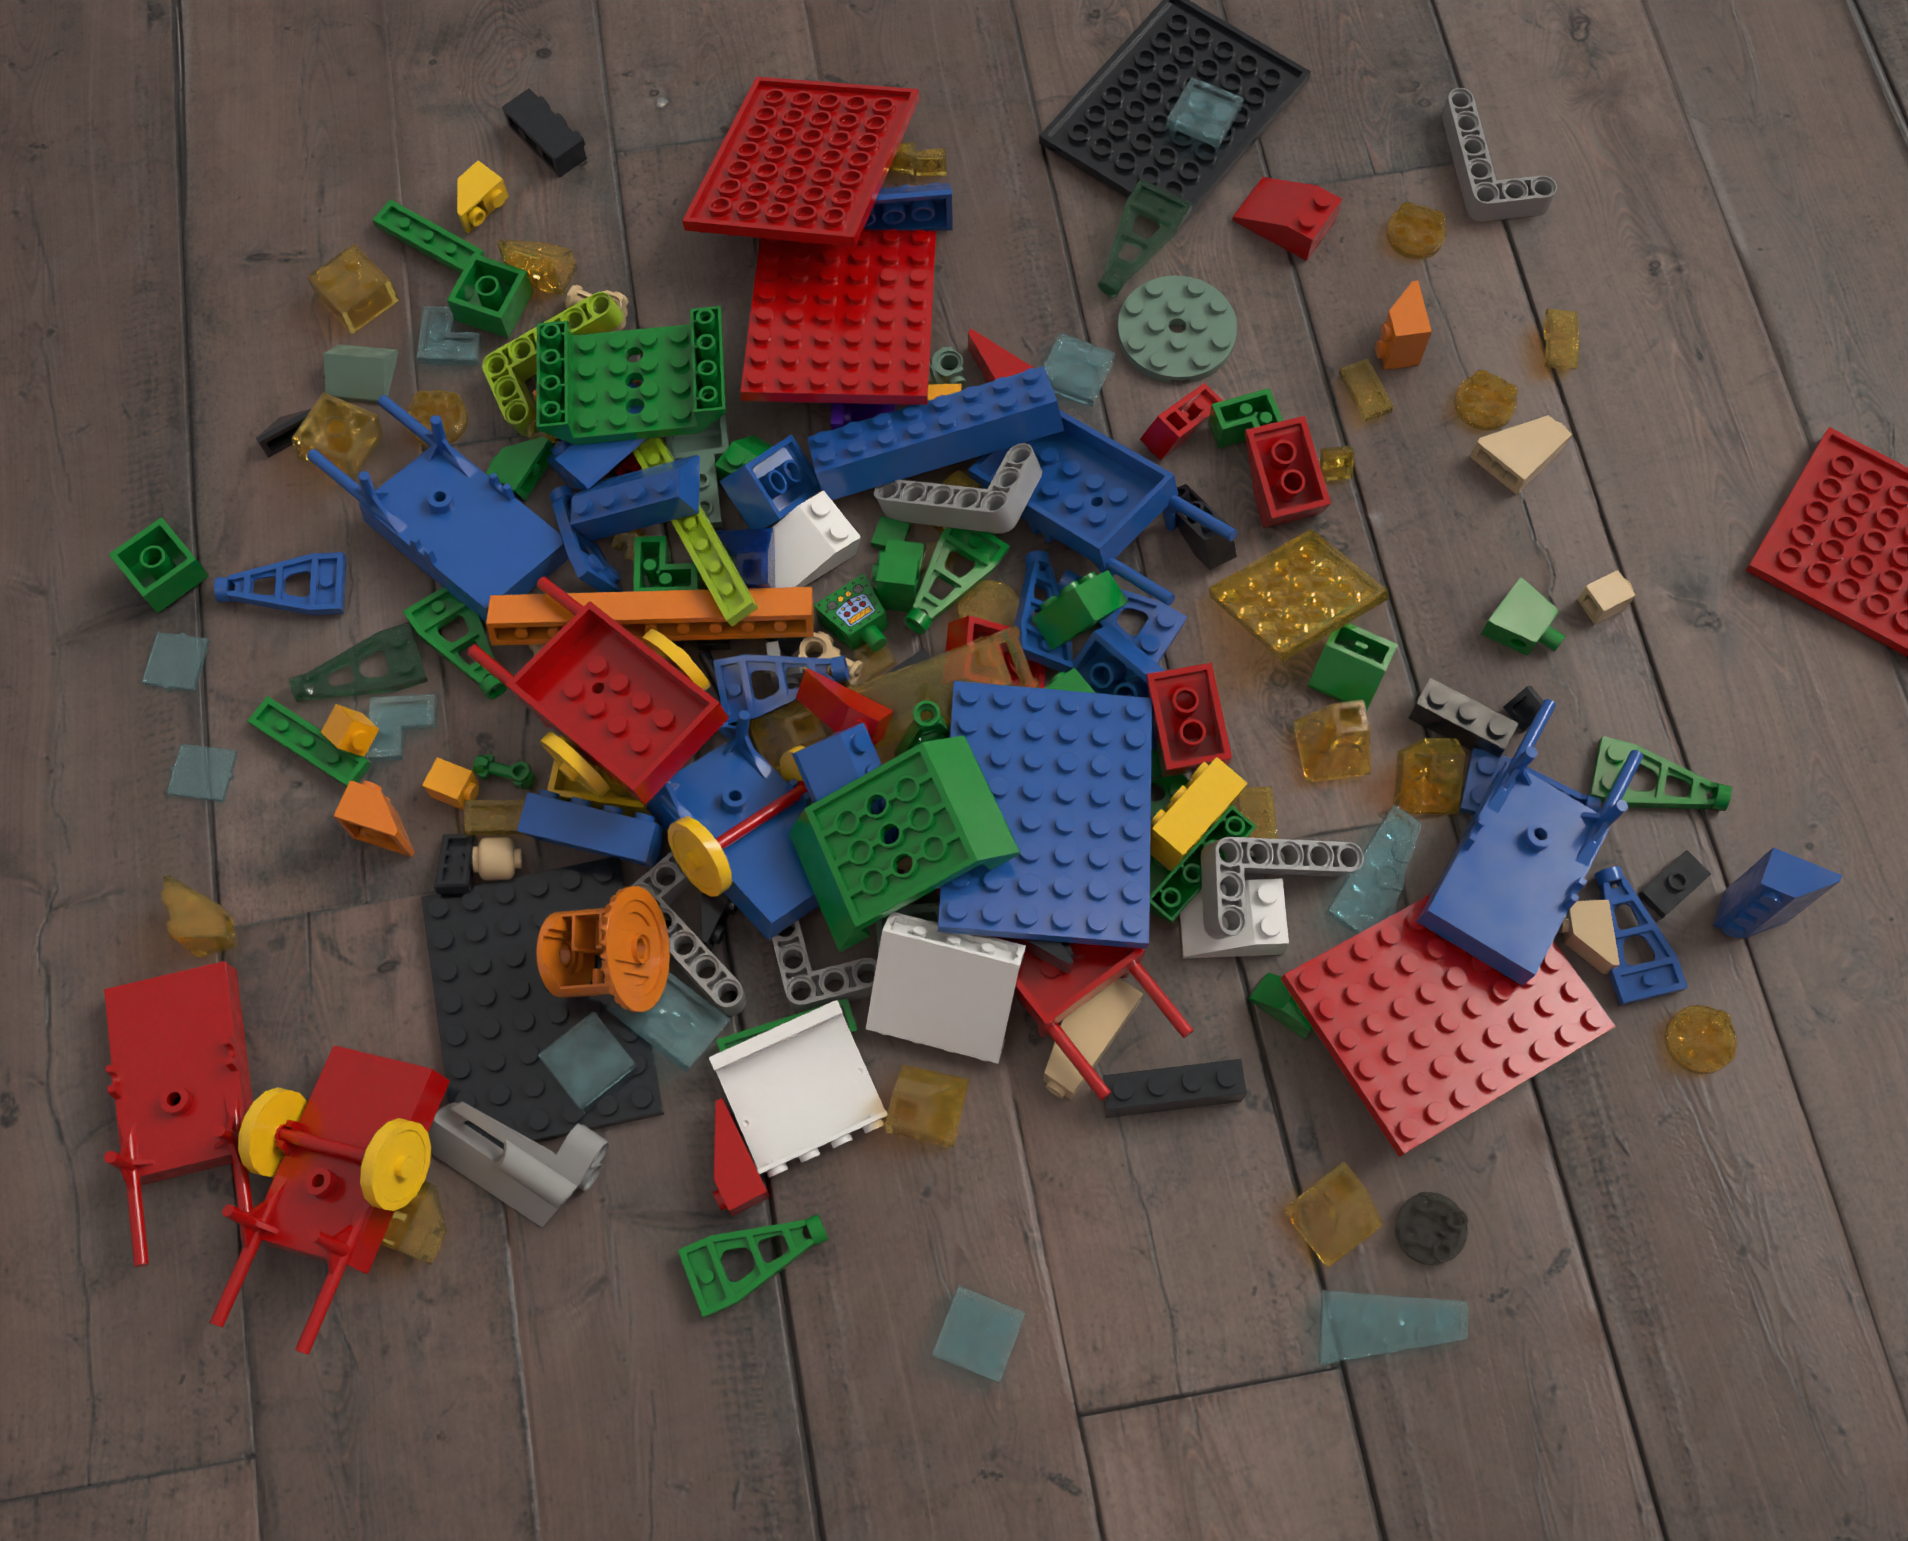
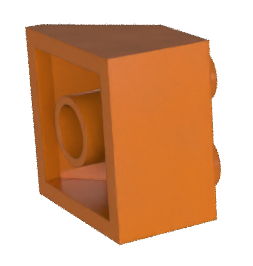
(1404, 331)
(372, 818)

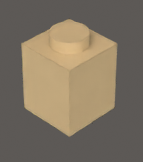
(1606, 597)

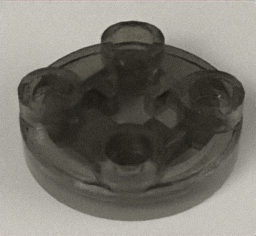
(1431, 1228)

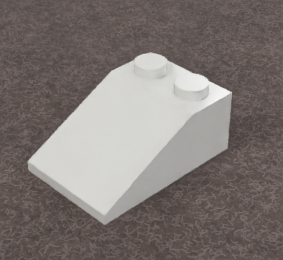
(812, 542)
(1264, 931)

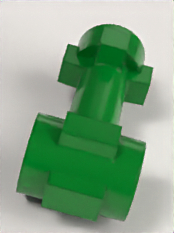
(519, 772)

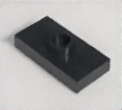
(455, 864)
(1674, 884)

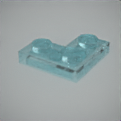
(441, 344)
(394, 716)

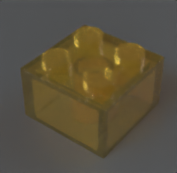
(353, 288)
(339, 433)

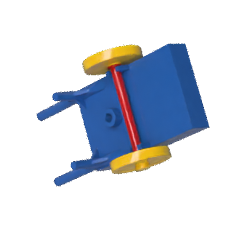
(732, 829)

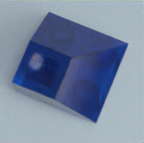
(752, 554)

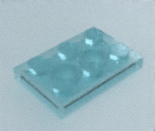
(678, 1025)

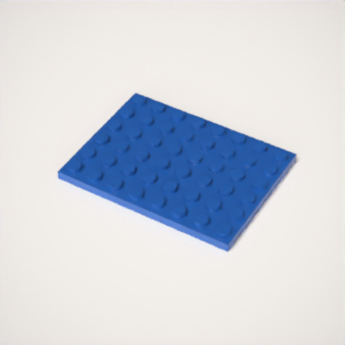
(1079, 805)

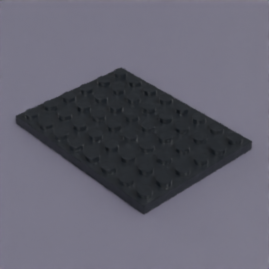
(1121, 115)
(501, 1014)

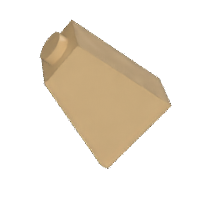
(1521, 451)

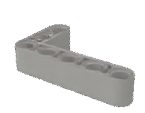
(1483, 194)
(967, 507)
(1267, 861)
(681, 934)
(817, 980)

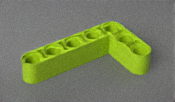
(510, 365)

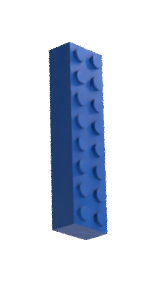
(935, 434)

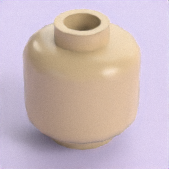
(496, 858)

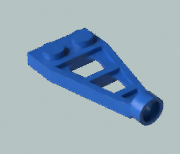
(589, 567)
(326, 585)
(1159, 630)
(1035, 647)
(736, 686)
(1484, 767)
(1647, 979)

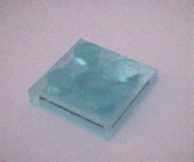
(1204, 112)
(1078, 368)
(587, 1060)
(979, 1334)

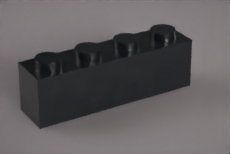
(1174, 1088)

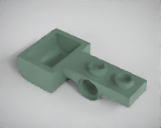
(709, 446)

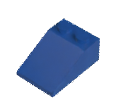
(772, 484)

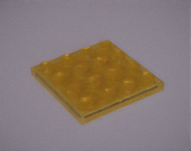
(1298, 594)

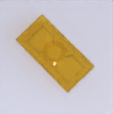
(1366, 390)
(1258, 807)
(492, 817)

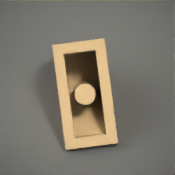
(1591, 933)

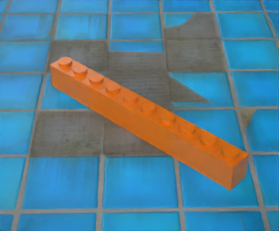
(674, 613)

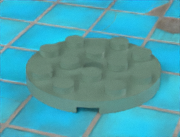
(1167, 355)

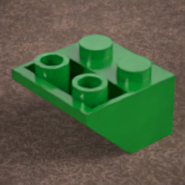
(1352, 665)

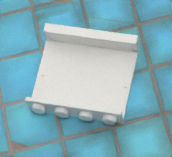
(943, 987)
(799, 1088)

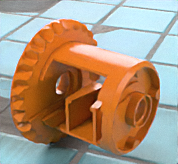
(626, 935)

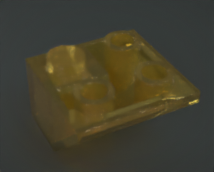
(546, 264)
(785, 729)
(1334, 742)
(1429, 777)
(196, 920)
(926, 1105)
(1335, 1214)
(418, 1226)

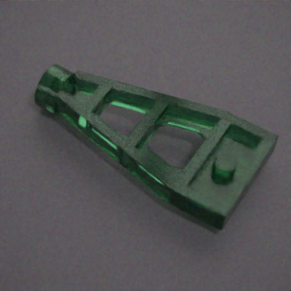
(1152, 204)
(401, 655)

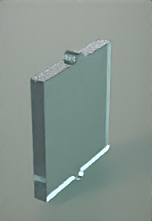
(176, 661)
(202, 772)

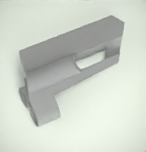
(524, 1172)

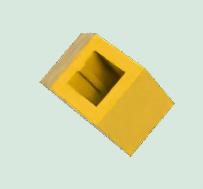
(478, 195)

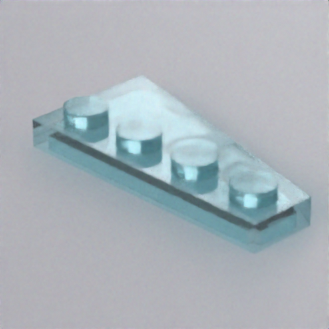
(1374, 889)
(1375, 1324)

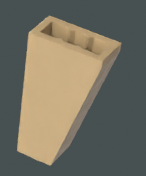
(1092, 1031)

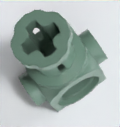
(943, 359)

